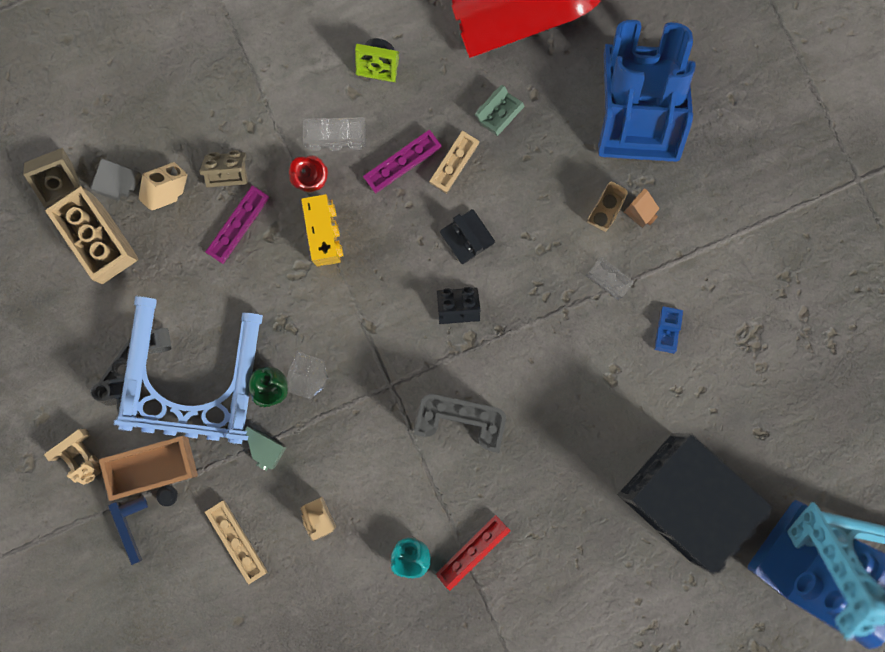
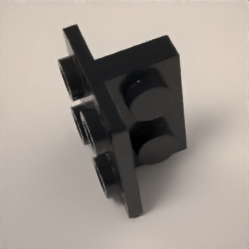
(467, 236)
(458, 305)

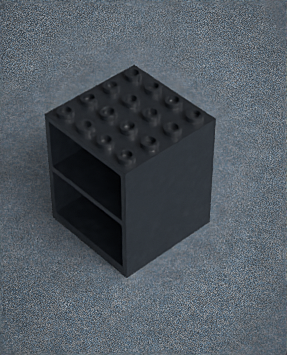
(695, 502)

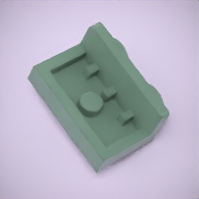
(499, 110)

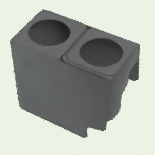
(115, 180)

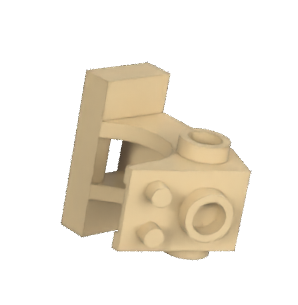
(69, 449)

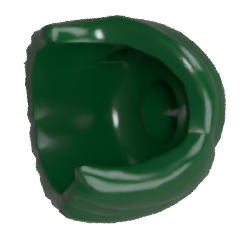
(268, 393)

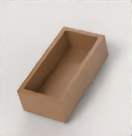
(148, 467)

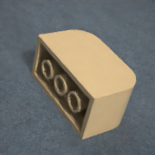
(92, 235)

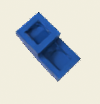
(668, 330)

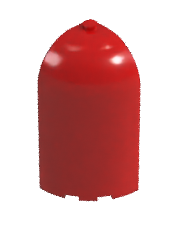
(500, 22)

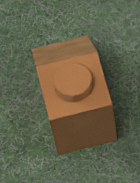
(643, 209)

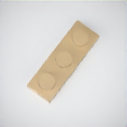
(454, 162)

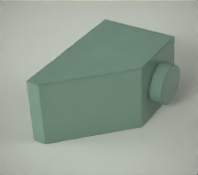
(264, 448)

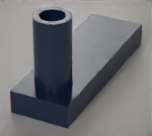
(119, 515)

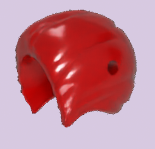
(314, 170)

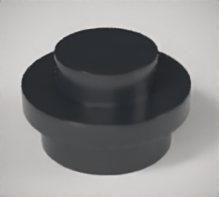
(167, 495)

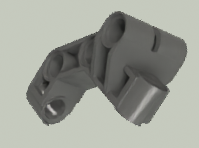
(113, 382)

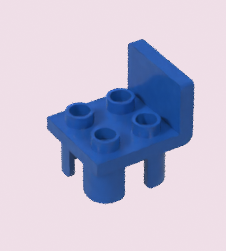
(647, 94)
(805, 579)

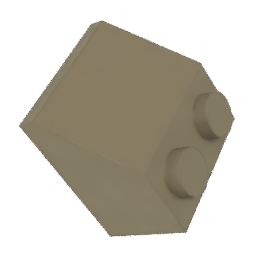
(51, 176)

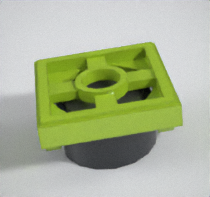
(376, 60)

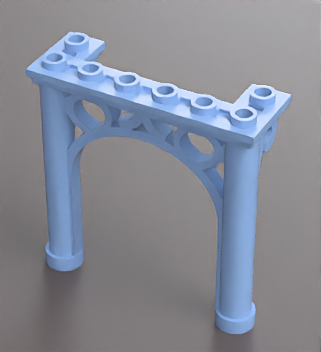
(136, 373)

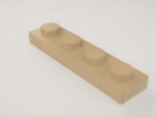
(236, 542)

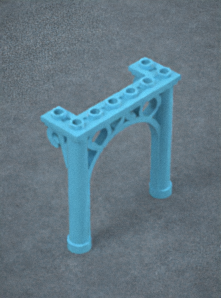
(824, 531)

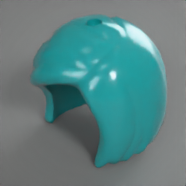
(410, 558)

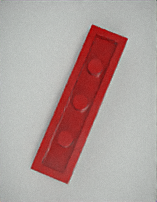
(472, 553)

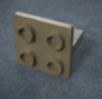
(224, 169)

